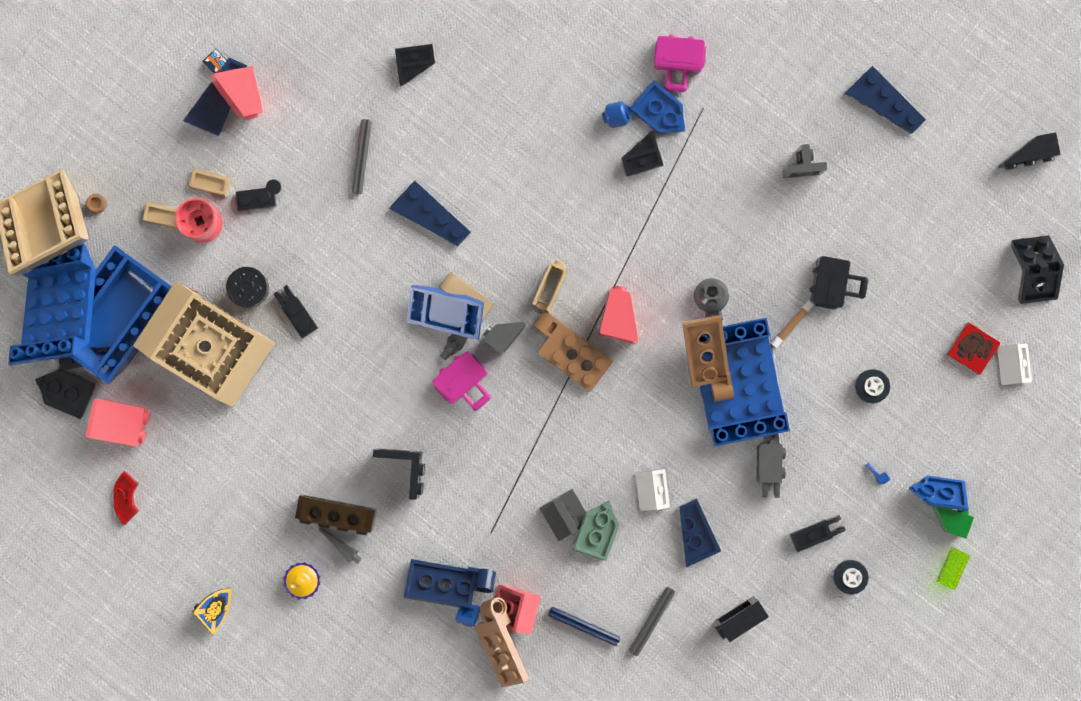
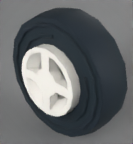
(879, 383)
(856, 582)

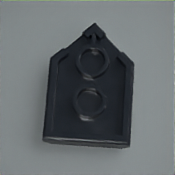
(66, 392)

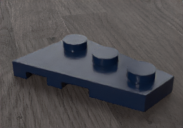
(696, 534)

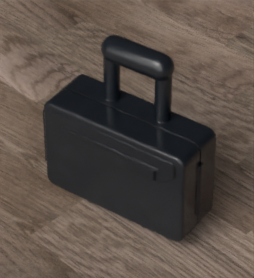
(831, 283)

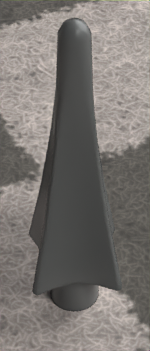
(347, 551)

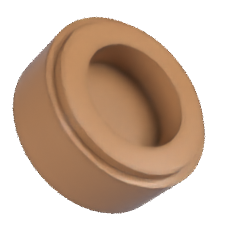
(96, 203)

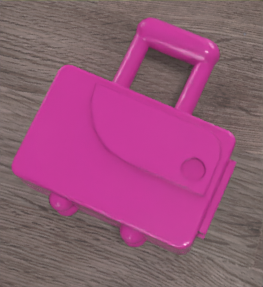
(679, 55)
(460, 378)

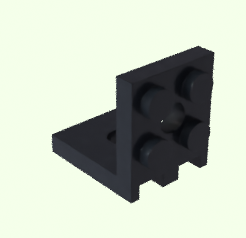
(1038, 268)
(417, 467)

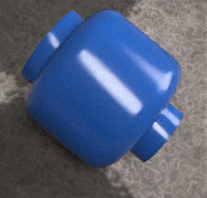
(617, 114)

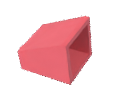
(239, 91)
(618, 316)
(117, 422)

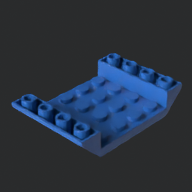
(57, 308)
(757, 399)

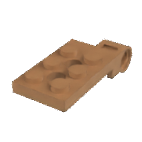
(560, 340)
(713, 370)
(499, 644)

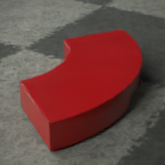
(124, 498)

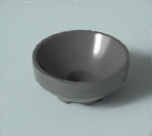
(708, 303)

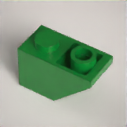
(954, 521)

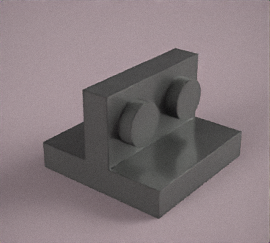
(804, 167)
(564, 514)

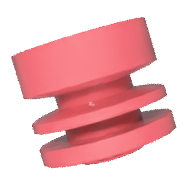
(196, 210)

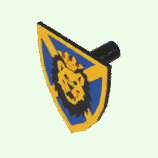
(213, 609)

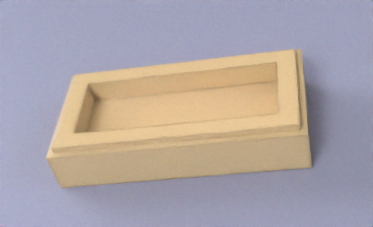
(210, 182)
(160, 215)

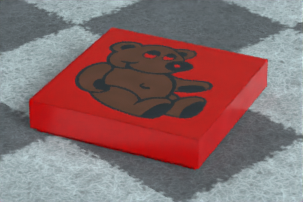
(973, 348)

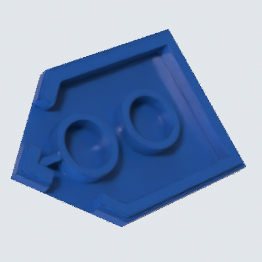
(659, 110)
(942, 492)

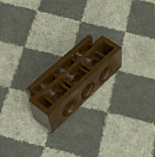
(365, 515)

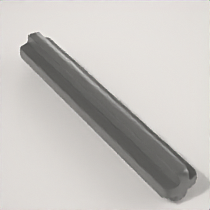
(361, 157)
(652, 621)

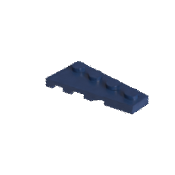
(885, 100)
(211, 108)
(427, 212)

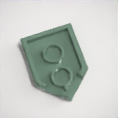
(597, 532)

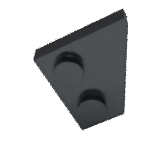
(413, 61)
(642, 156)

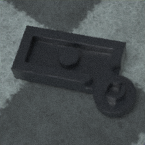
(258, 198)

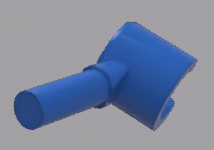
(881, 478)

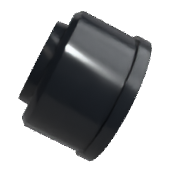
(247, 287)

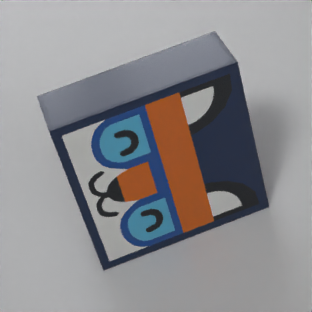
(214, 61)

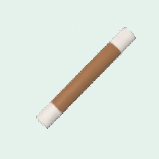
(791, 325)

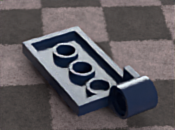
(462, 582)

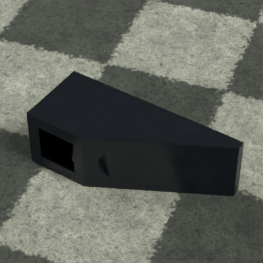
(1041, 147)

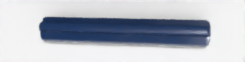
(584, 626)

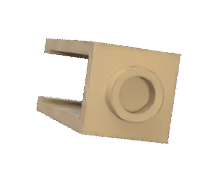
(558, 268)

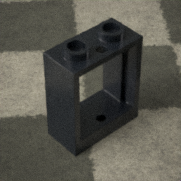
(741, 619)

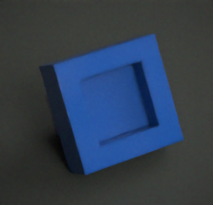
(468, 616)

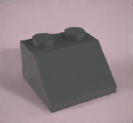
(503, 335)

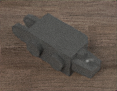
(770, 464)

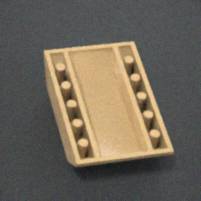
(40, 223)

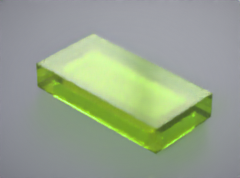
(953, 568)

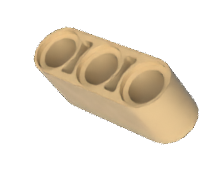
(454, 285)

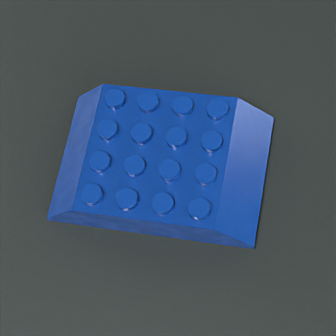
(122, 306)

